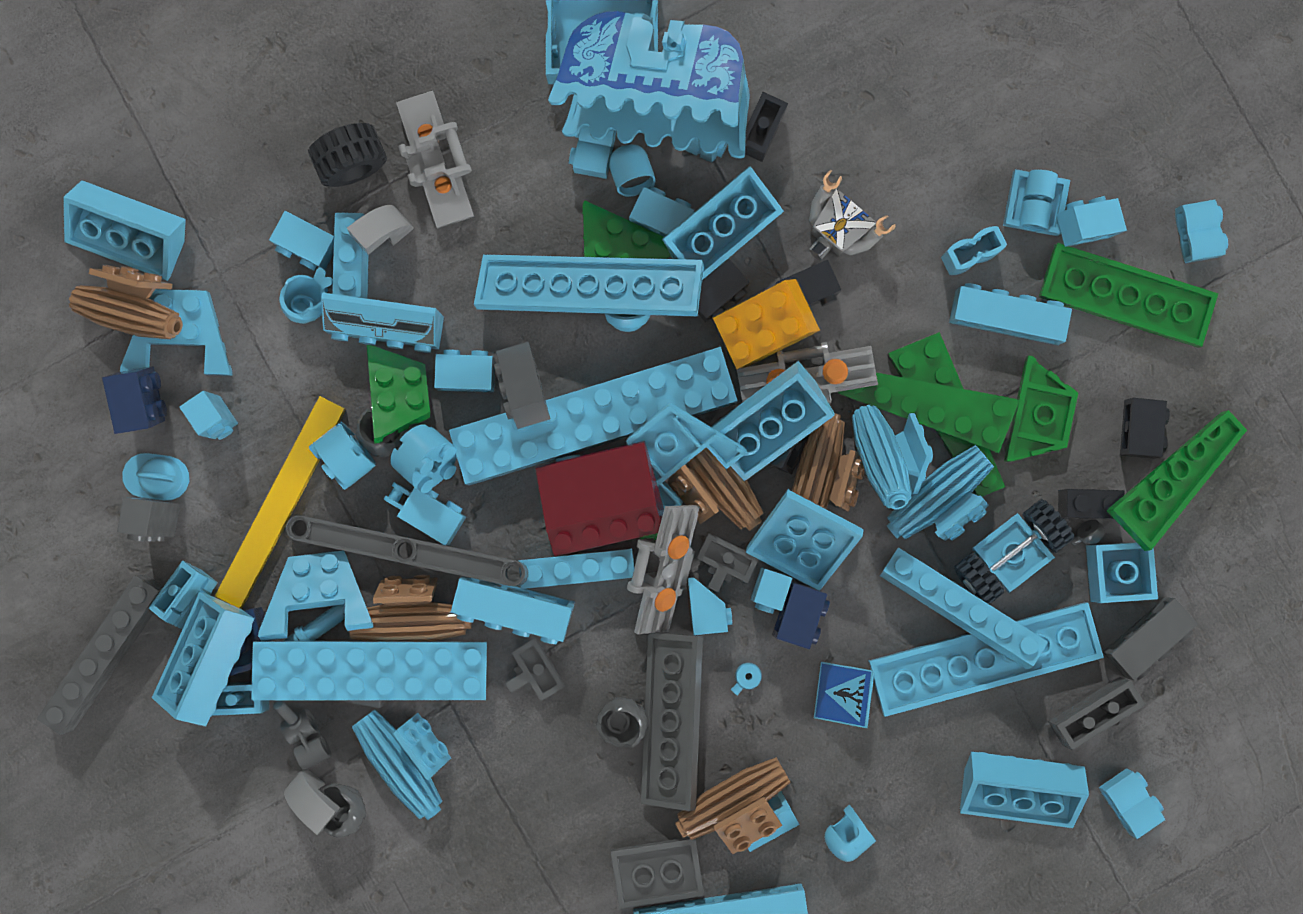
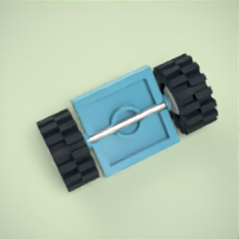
(1014, 552)

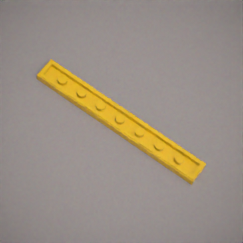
(278, 506)

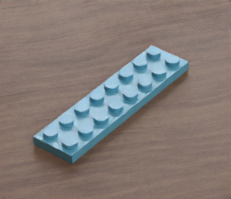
(590, 285)
(970, 665)
(369, 670)

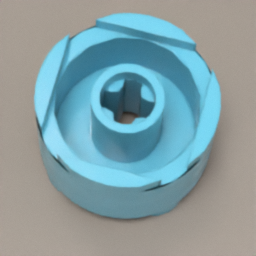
(342, 455)
(424, 458)

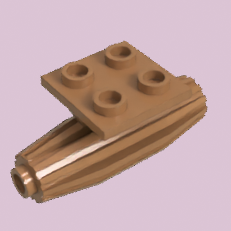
(126, 303)
(824, 472)
(713, 486)
(409, 613)
(738, 807)

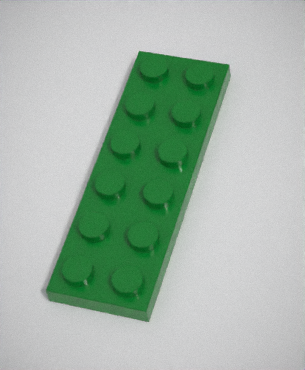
(1128, 295)

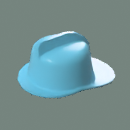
(155, 476)

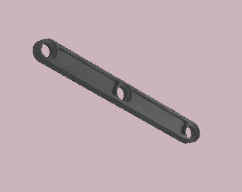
(424, 553)

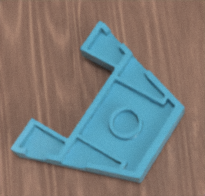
(198, 329)
(675, 439)
(315, 583)

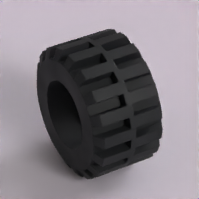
(347, 154)

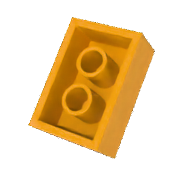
(766, 323)

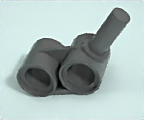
(303, 730)

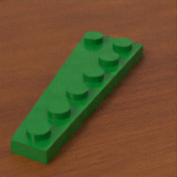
(930, 362)
(951, 410)
(1165, 492)

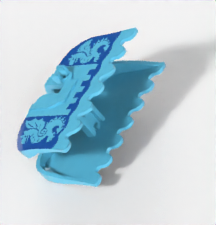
(684, 92)

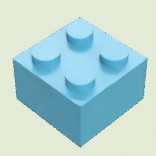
(1121, 573)

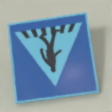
(844, 694)

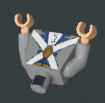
(841, 223)

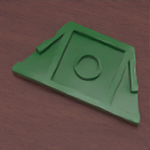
(616, 237)
(396, 392)
(1042, 415)

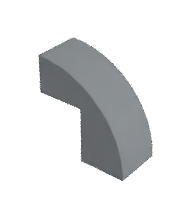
(378, 226)
(309, 802)

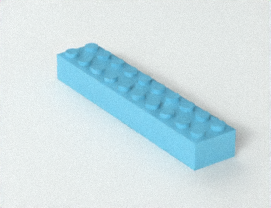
(593, 416)

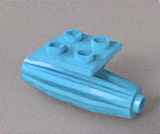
(891, 461)
(945, 498)
(405, 759)

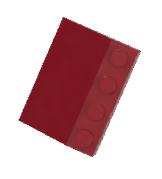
(600, 498)

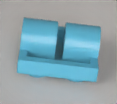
(1035, 201)

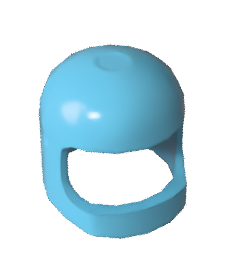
(629, 163)
(848, 836)

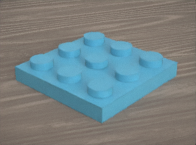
(804, 540)

